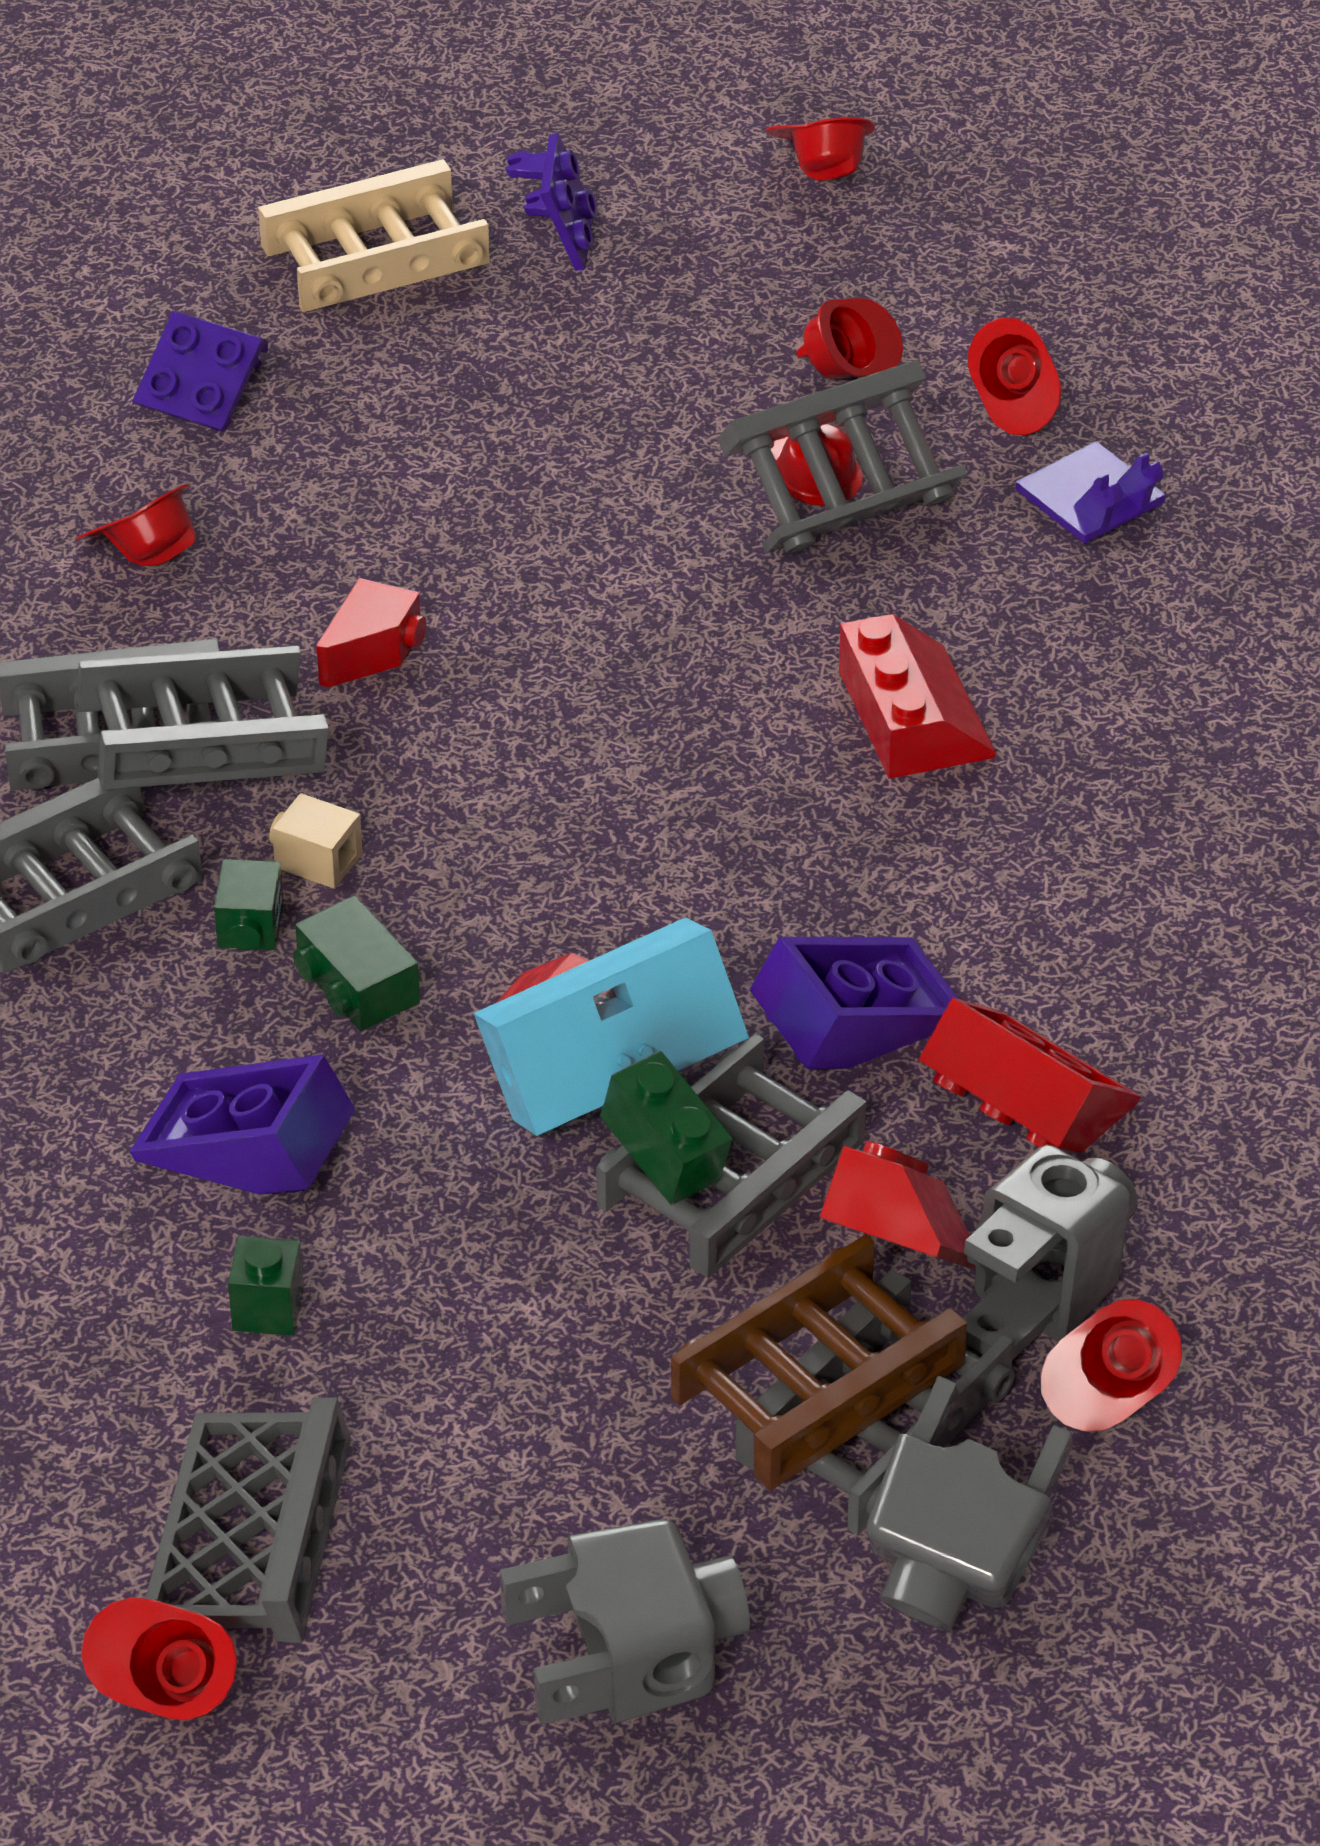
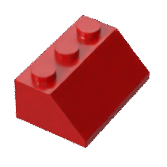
(909, 697)
(1024, 1077)
(896, 1201)

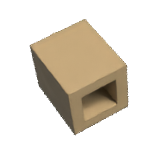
(317, 840)

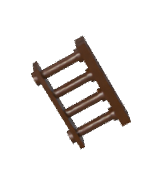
(828, 1411)

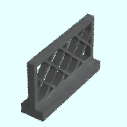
(301, 1513)

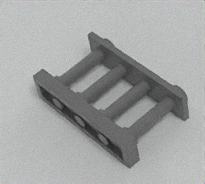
(848, 406)
(51, 685)
(205, 750)
(70, 825)
(767, 1192)
(982, 1381)

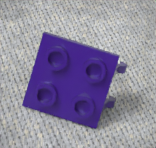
(560, 195)
(199, 371)
(1094, 490)

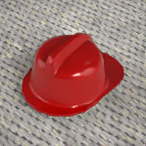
(827, 146)
(851, 339)
(1014, 376)
(797, 472)
(153, 532)
(1111, 1365)
(159, 1658)

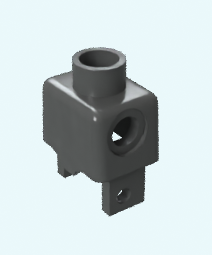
(1040, 1214)
(957, 1518)
(641, 1616)

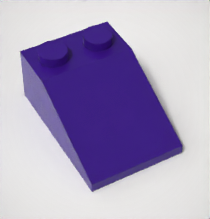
(850, 997)
(249, 1124)

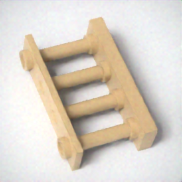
(366, 206)

